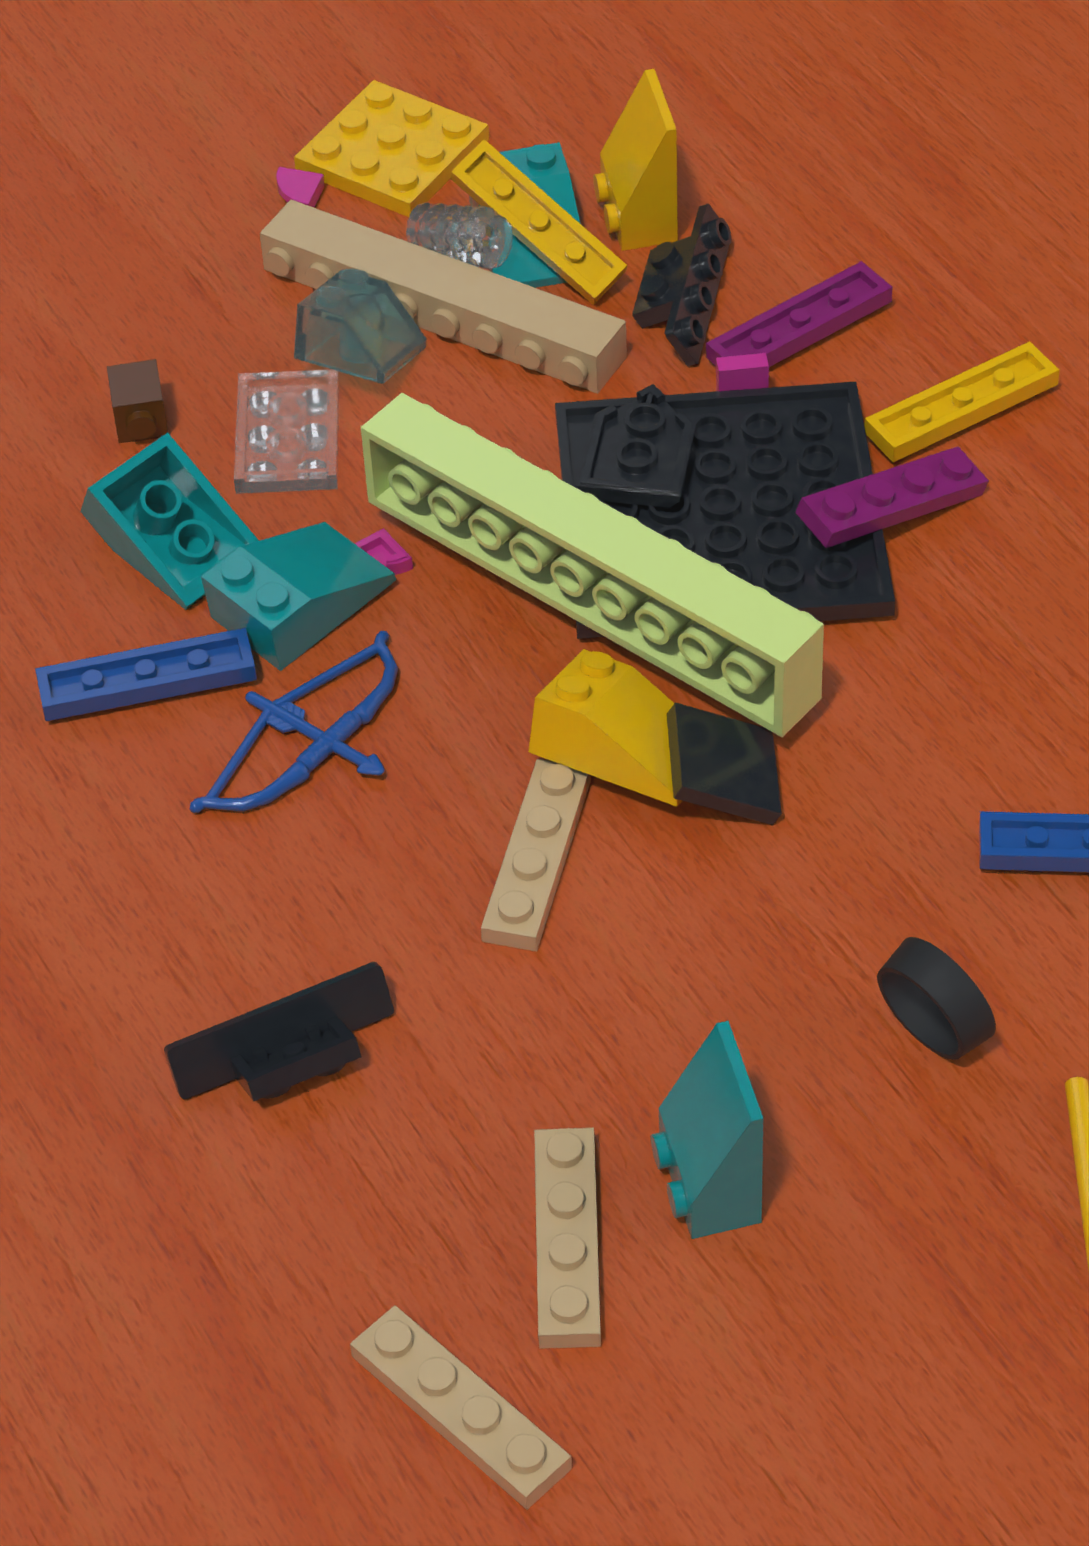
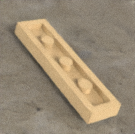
(535, 856)
(567, 1238)
(461, 1407)

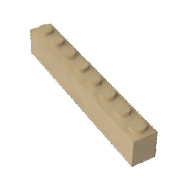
(452, 296)

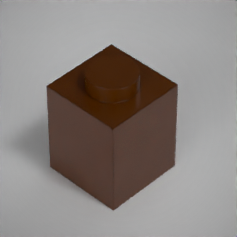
(137, 401)

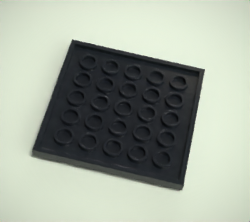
(744, 483)

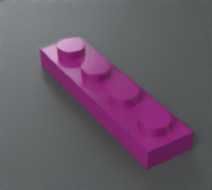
(806, 316)
(891, 496)

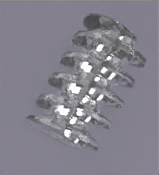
(461, 233)

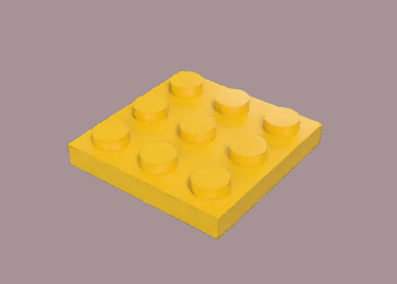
(391, 147)

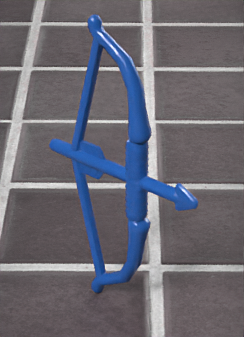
(288, 717)

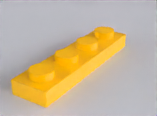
(539, 221)
(961, 401)

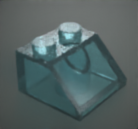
(356, 328)

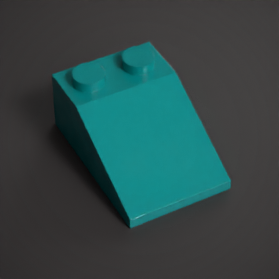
(549, 171)
(165, 519)
(292, 589)
(712, 1140)

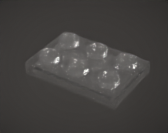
(287, 431)

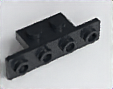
(683, 284)
(285, 1039)

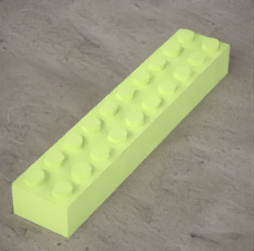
(595, 564)

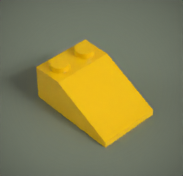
(641, 170)
(606, 724)

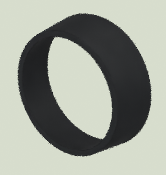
(935, 999)

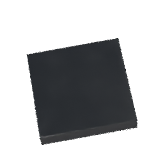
(723, 764)

